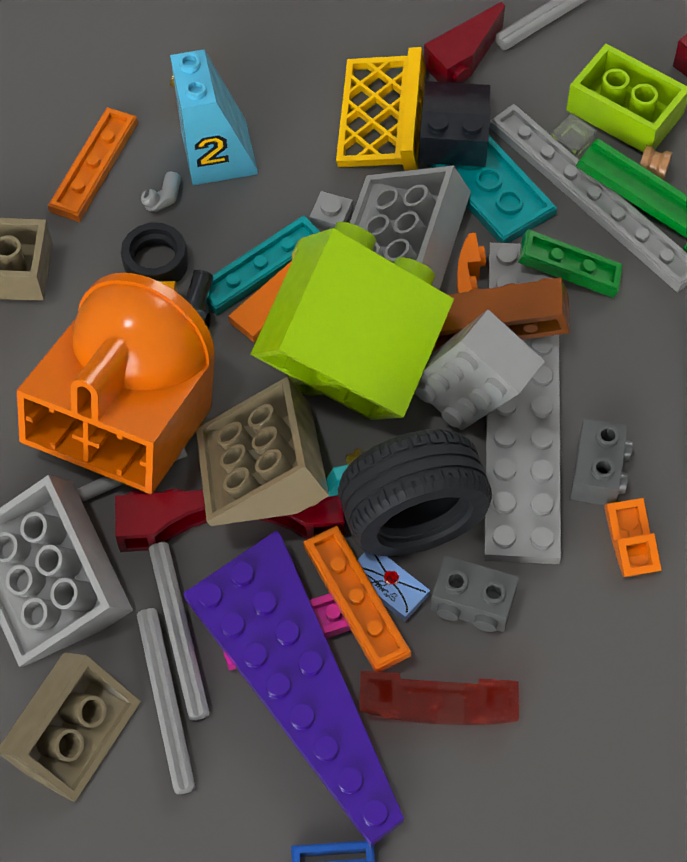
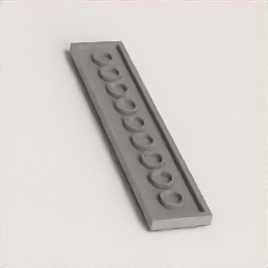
(524, 446)

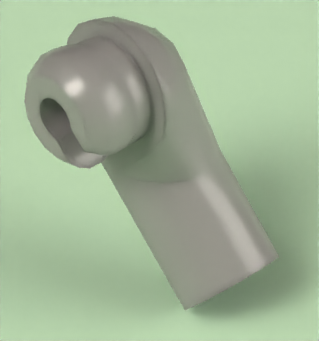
(159, 200)

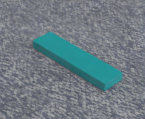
(256, 266)

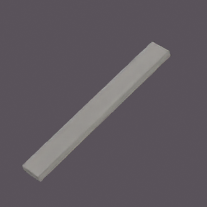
(597, 200)

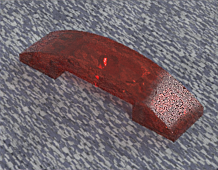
(438, 701)

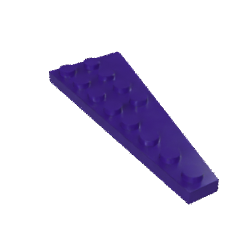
(276, 643)

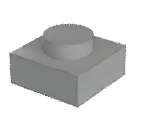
(330, 210)

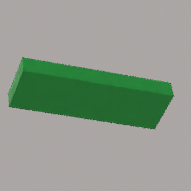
(570, 263)

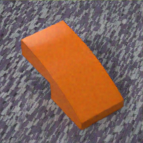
(632, 538)

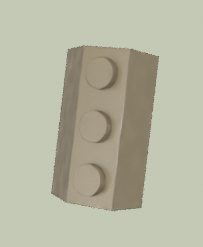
(69, 725)

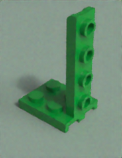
(636, 185)

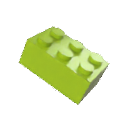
(627, 98)

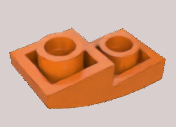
(469, 264)

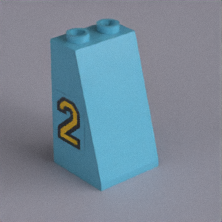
(210, 122)

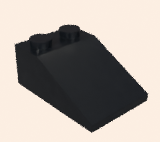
(455, 124)

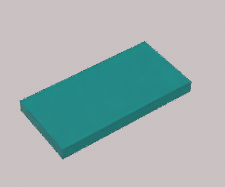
(504, 195)

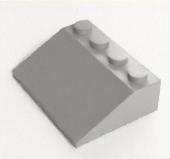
(414, 214)
(53, 573)

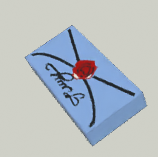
(394, 585)

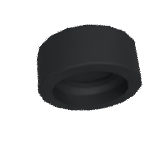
(155, 234)

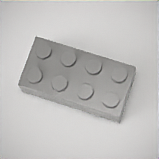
(477, 371)

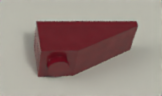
(460, 50)

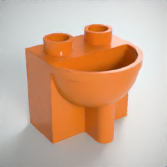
(122, 382)

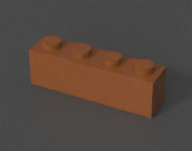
(525, 308)

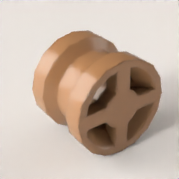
(656, 161)

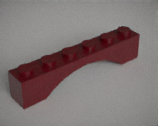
(159, 517)

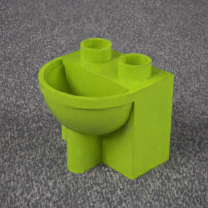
(353, 322)

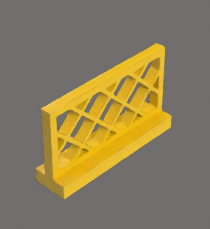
(409, 115)

